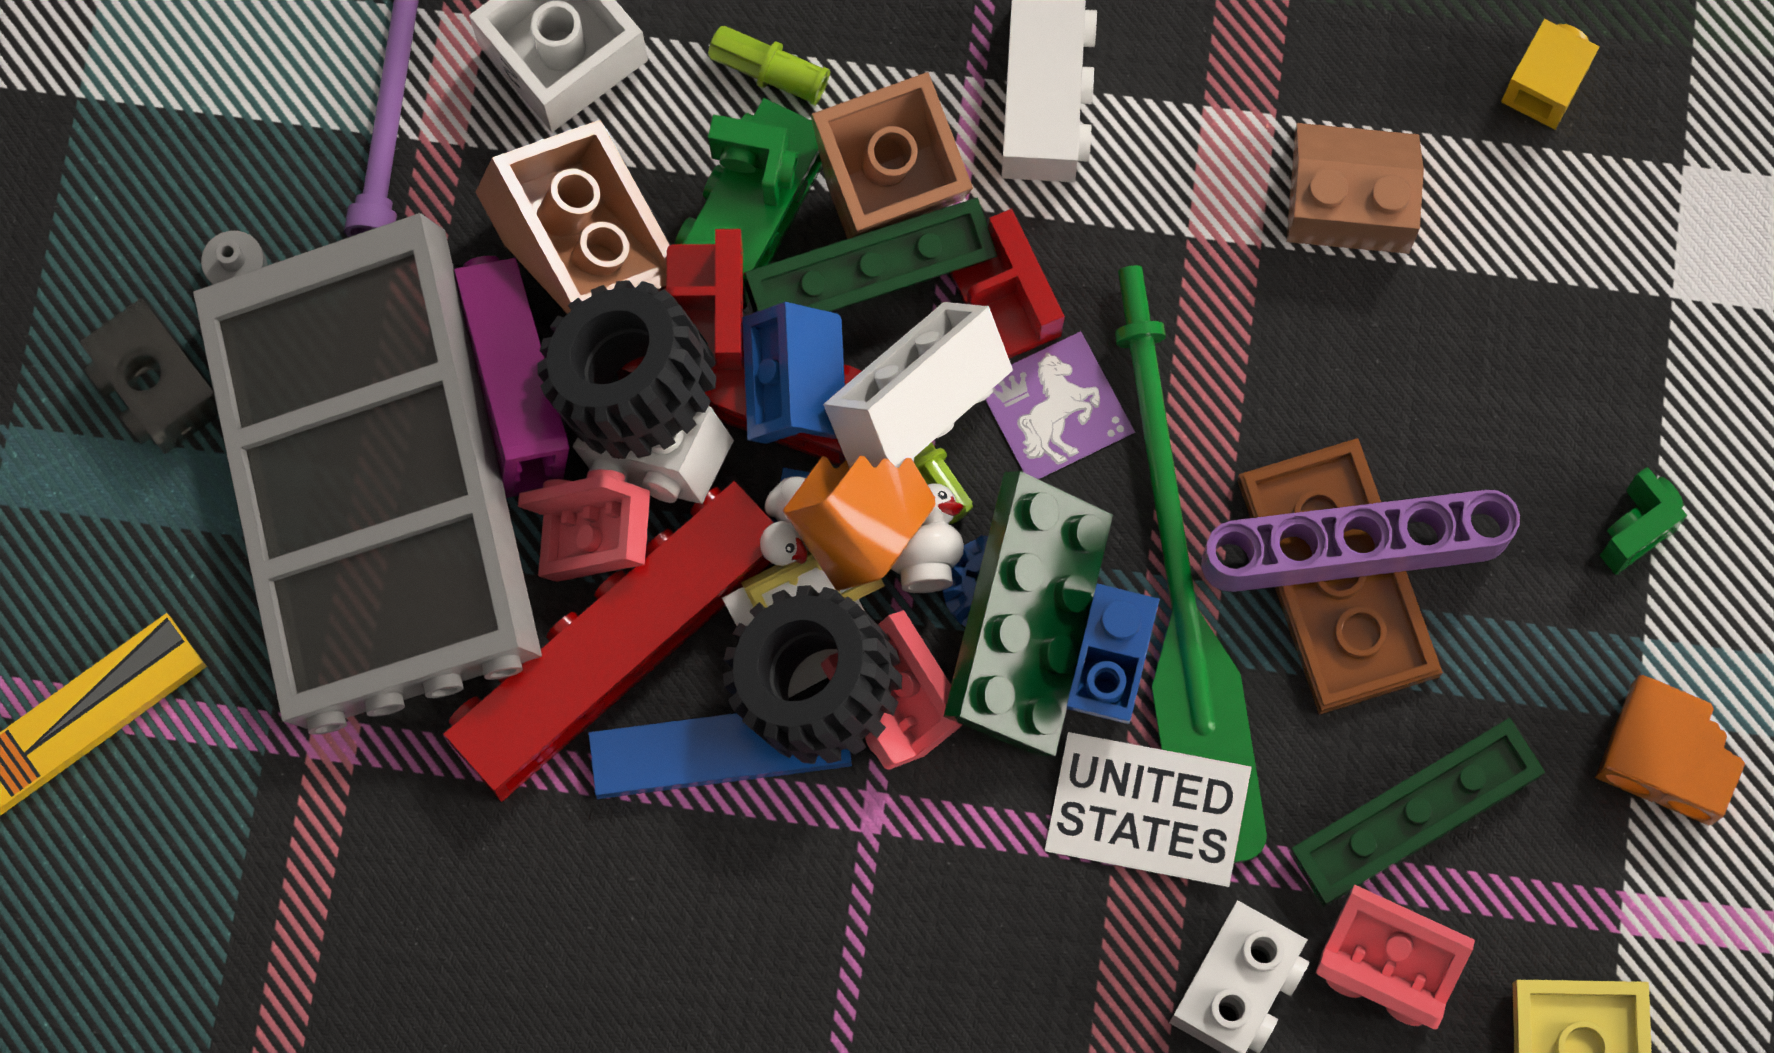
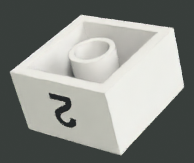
(559, 50)

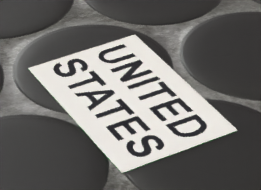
(1148, 809)

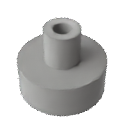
(231, 255)

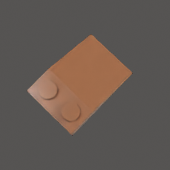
(574, 215)

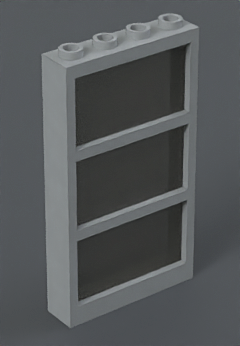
(366, 476)

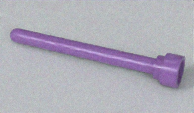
(373, 207)

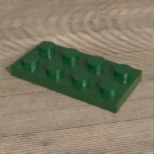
(1028, 614)

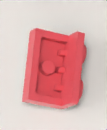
(589, 524)
(922, 701)
(1394, 958)

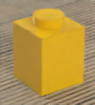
(1550, 73)

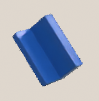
(791, 370)

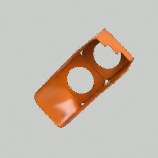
(859, 516)
(1671, 752)

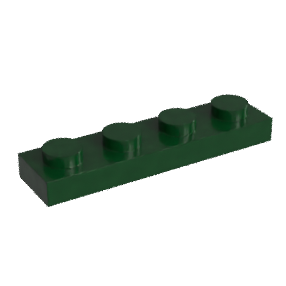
(876, 261)
(1416, 812)

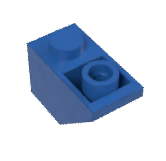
(1113, 653)

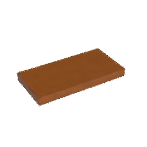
(1352, 632)

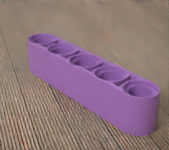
(1383, 521)

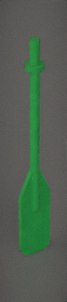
(1196, 682)

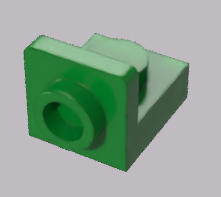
(754, 145)
(1639, 533)

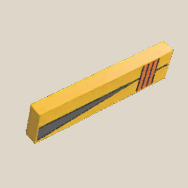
(93, 708)

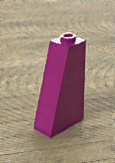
(506, 352)

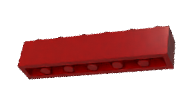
(612, 642)

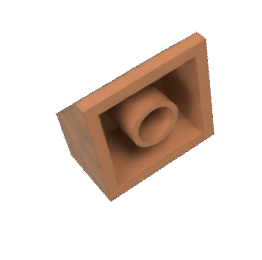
(889, 156)
(1355, 188)

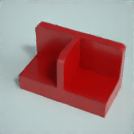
(1013, 289)
(710, 290)

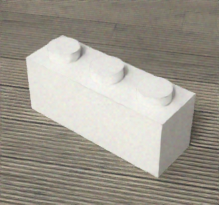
(1047, 89)
(919, 385)

